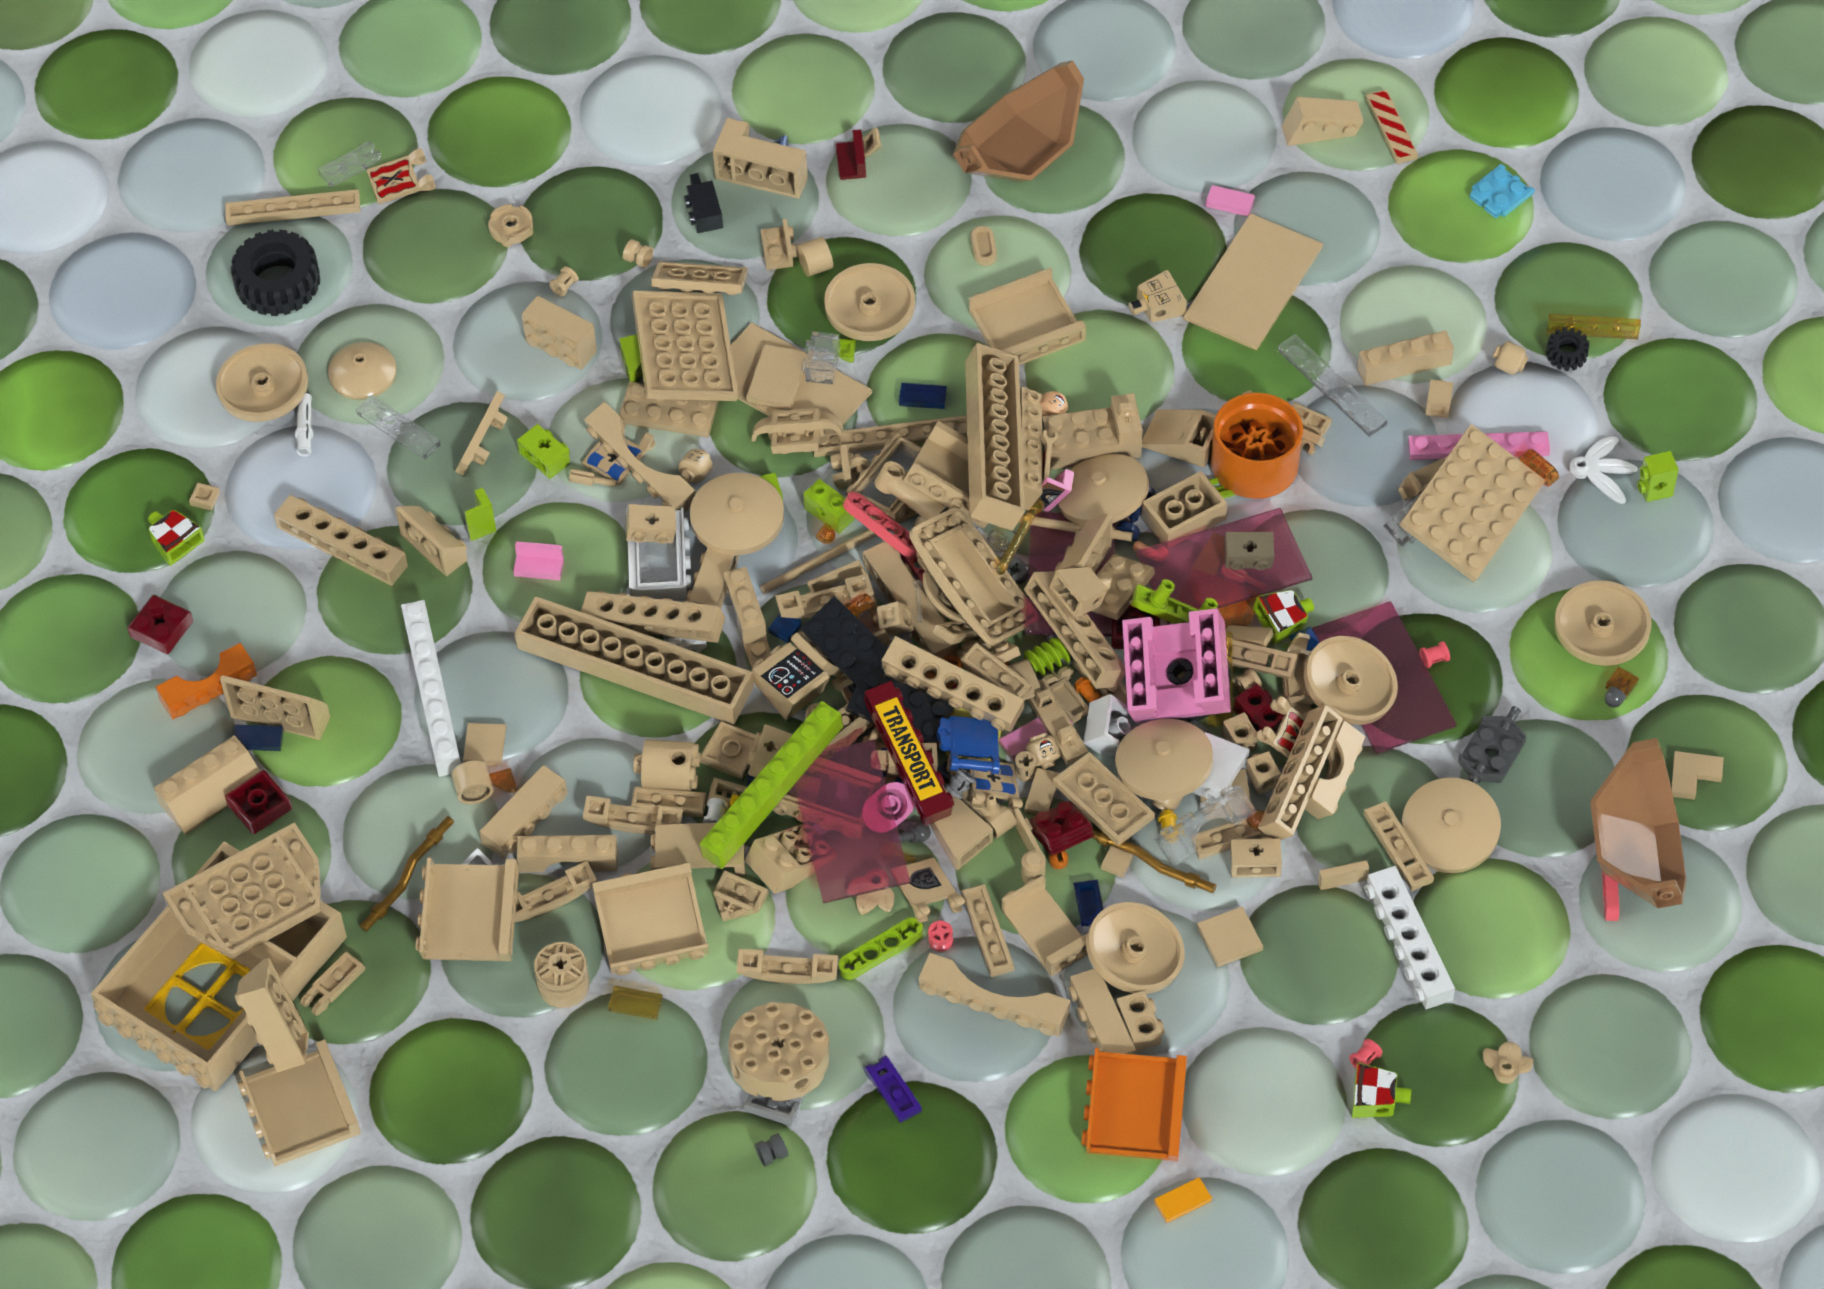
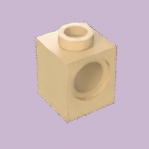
(1439, 398)
(895, 618)
(1240, 726)
(1266, 780)

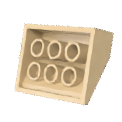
(275, 708)

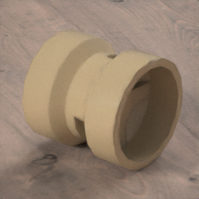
(637, 253)

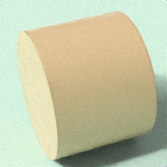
(814, 256)
(472, 782)

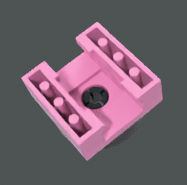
(1161, 652)

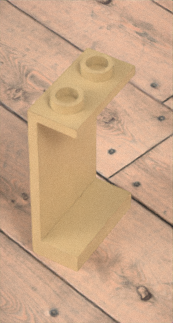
(680, 845)
(1044, 926)

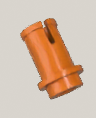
(1087, 690)

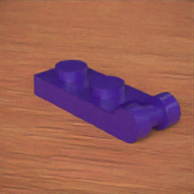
(893, 1089)

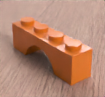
(182, 695)

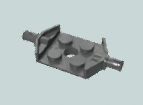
(1494, 734)

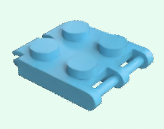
(1500, 192)

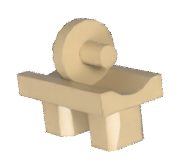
(851, 465)

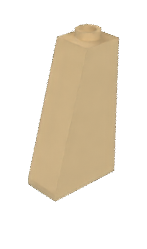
(962, 833)

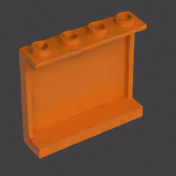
(1135, 1105)

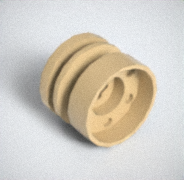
(557, 985)

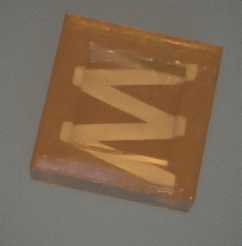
(1623, 681)

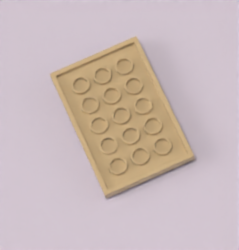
(684, 346)
(1472, 503)

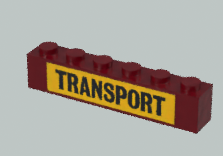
(908, 753)

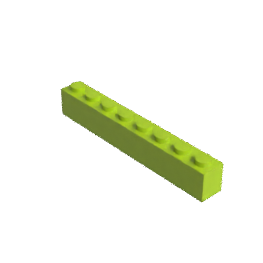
(771, 785)

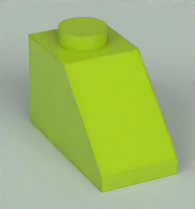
(631, 357)

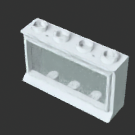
(661, 568)

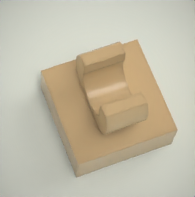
(1312, 439)

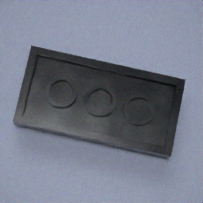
(845, 640)
(924, 708)

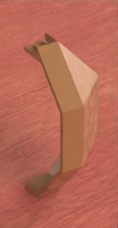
(1024, 127)
(1640, 827)

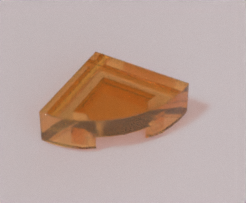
(504, 780)

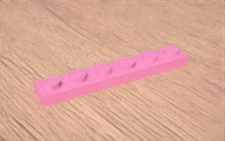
(1439, 446)

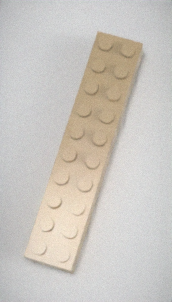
(994, 437)
(634, 660)

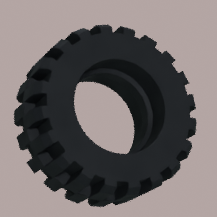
(279, 294)

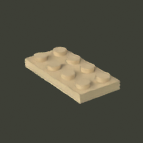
(699, 277)
(678, 416)
(1103, 798)

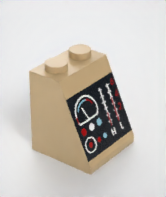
(789, 679)

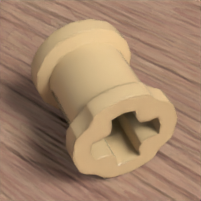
(563, 281)
(1022, 767)

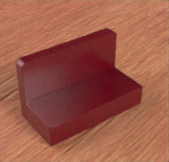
(851, 157)

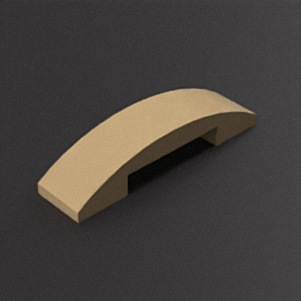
(806, 606)
(628, 818)
(555, 894)
(787, 969)

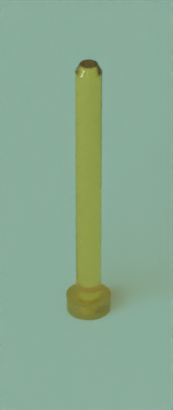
(1037, 507)

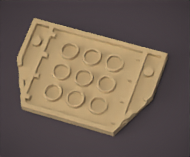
(250, 894)

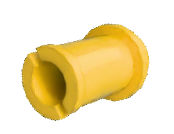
(1167, 818)

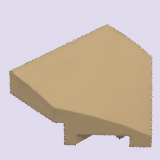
(738, 896)

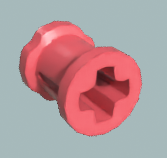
(1435, 654)
(1366, 1053)

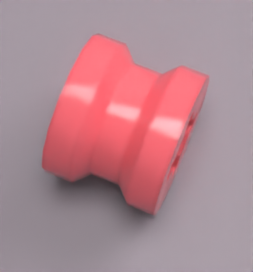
(944, 931)

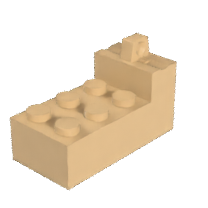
(758, 162)
(1095, 432)

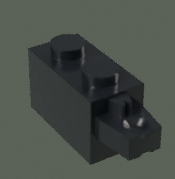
(703, 204)

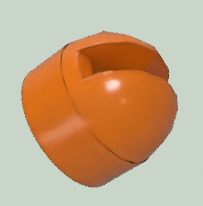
(1054, 863)

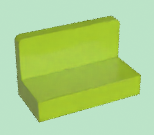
(480, 519)

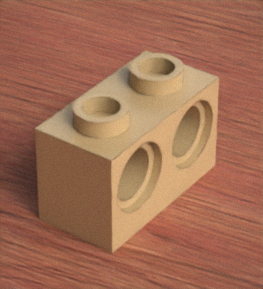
(1140, 1020)

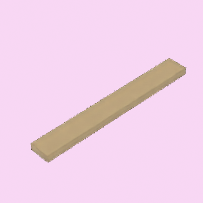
(875, 437)

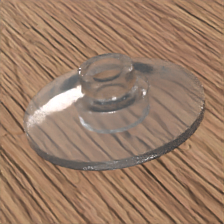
(997, 537)

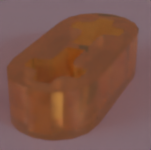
(1540, 466)

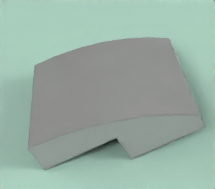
(778, 1111)

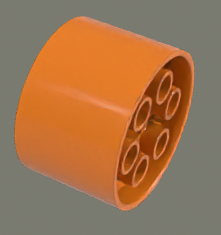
(1234, 450)

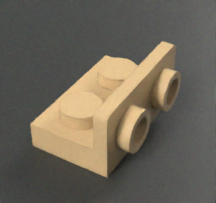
(778, 247)

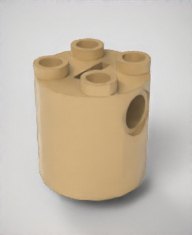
(668, 765)

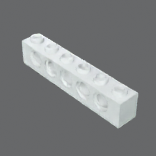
(1389, 883)

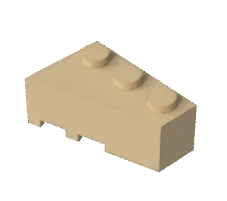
(1321, 120)

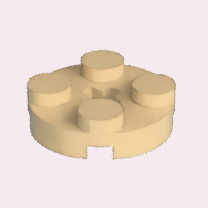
(510, 235)

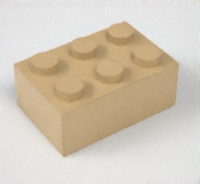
(559, 332)
(1184, 508)

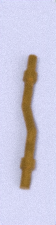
(1190, 879)
(381, 909)

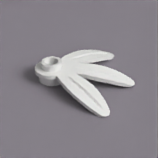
(1595, 466)

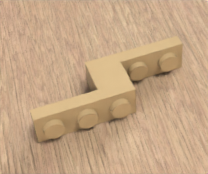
(749, 615)

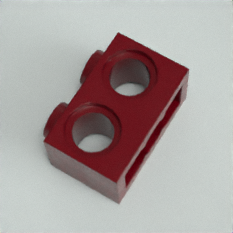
(1258, 713)

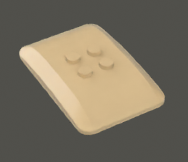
(968, 576)

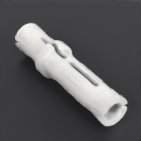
(304, 432)

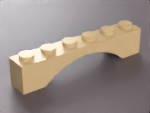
(609, 428)
(1042, 1012)

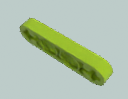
(877, 944)

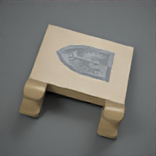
(929, 886)

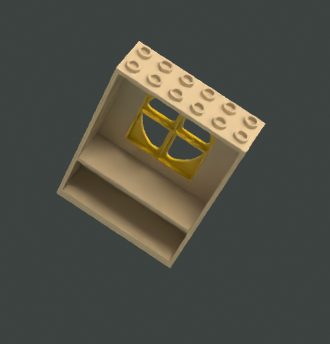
(138, 986)

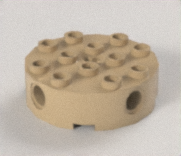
(778, 1051)

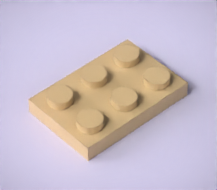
(1123, 577)

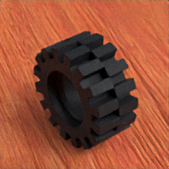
(1563, 358)

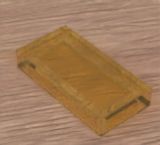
(635, 1002)

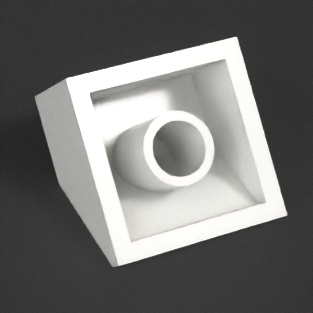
(1107, 725)

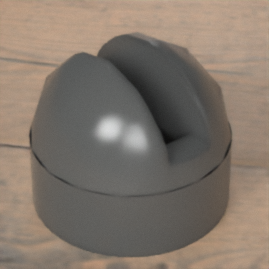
(1614, 697)

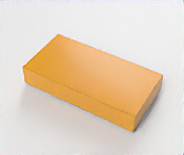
(1182, 1200)

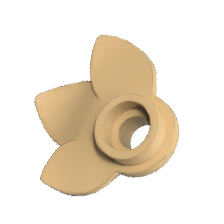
(883, 898)
(1507, 1062)

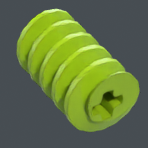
(1047, 655)

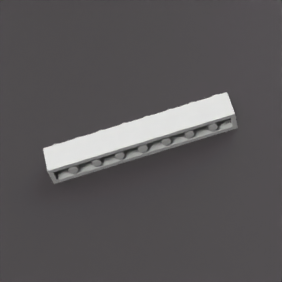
(431, 687)

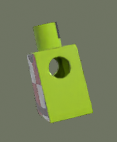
(174, 535)
(1282, 613)
(1377, 1092)

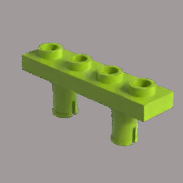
(1161, 605)

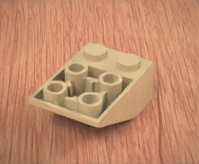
(1181, 435)
(782, 858)

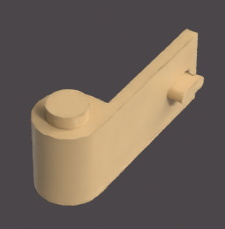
(1033, 862)

